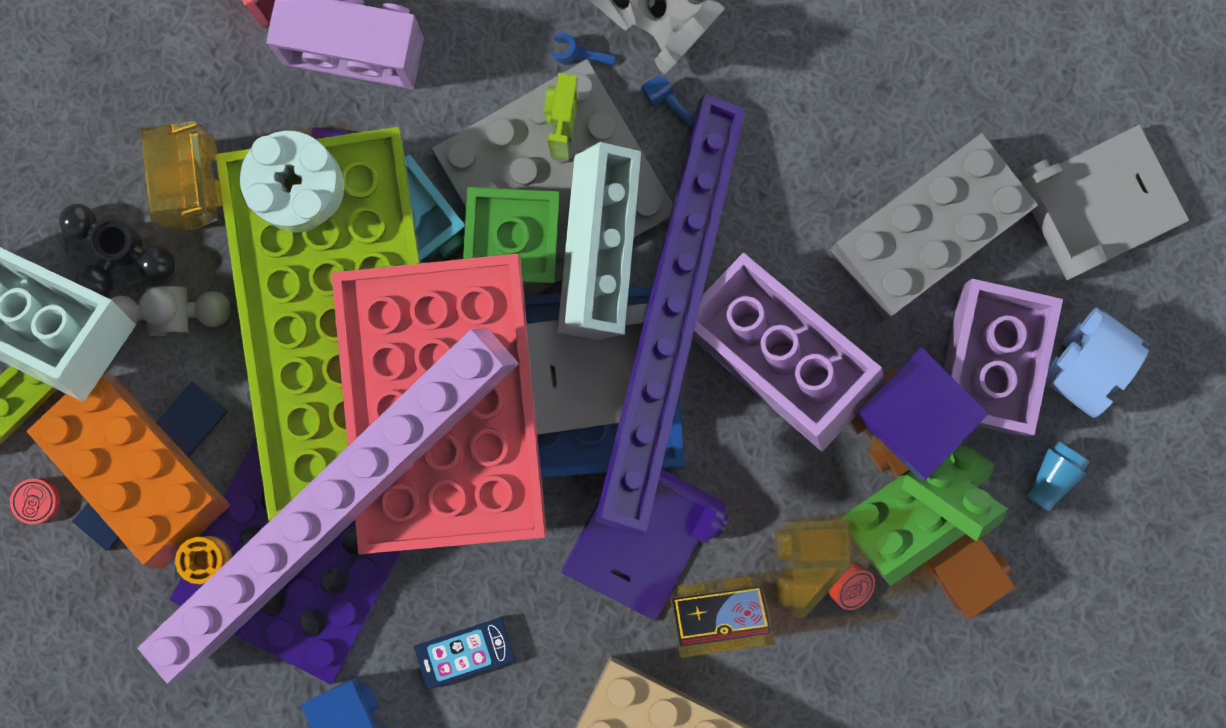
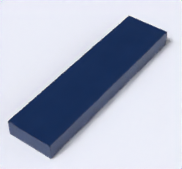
(187, 425)

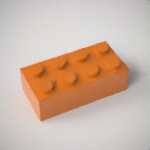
(129, 471)

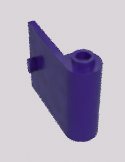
(654, 559)

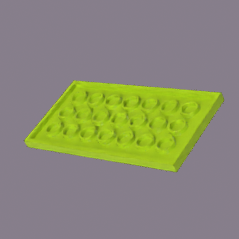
(290, 307)

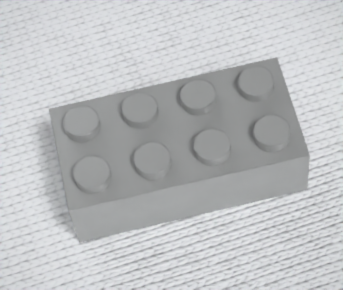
(933, 226)

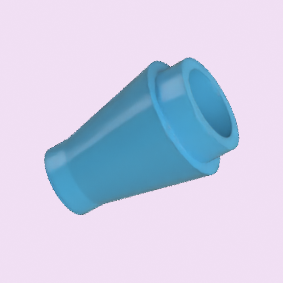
(1057, 475)

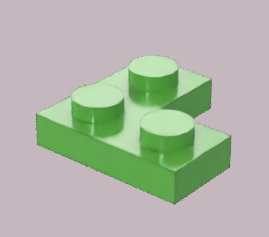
(954, 492)

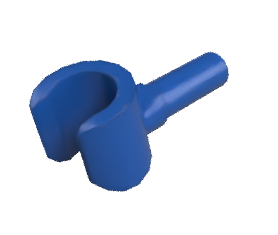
(580, 53)
(658, 90)

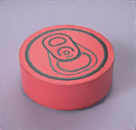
(35, 501)
(853, 587)

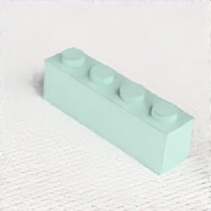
(599, 242)

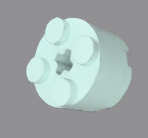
(275, 160)

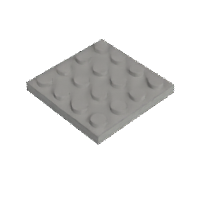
(514, 153)

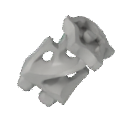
(674, 31)

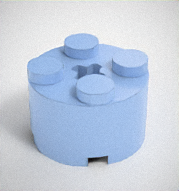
(1096, 362)

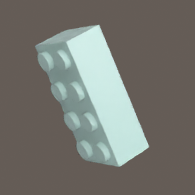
(57, 327)

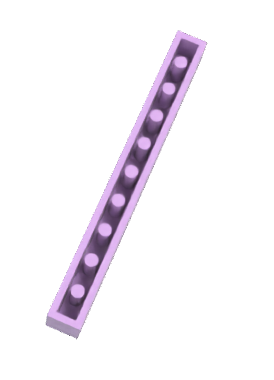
(329, 504)

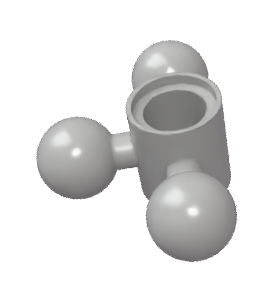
(168, 309)

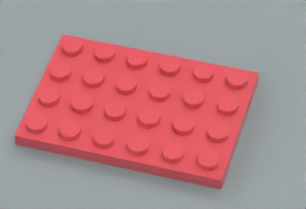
(486, 470)

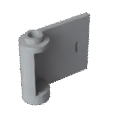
(1102, 201)
(588, 374)

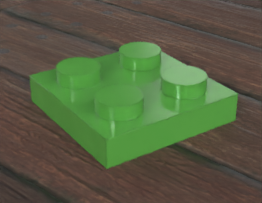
(514, 224)
(898, 531)

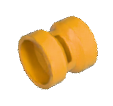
(210, 555)

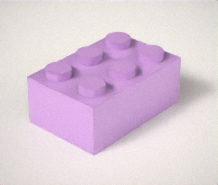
(347, 39)
(1003, 352)

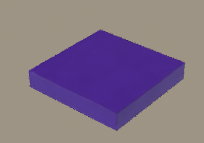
(921, 414)

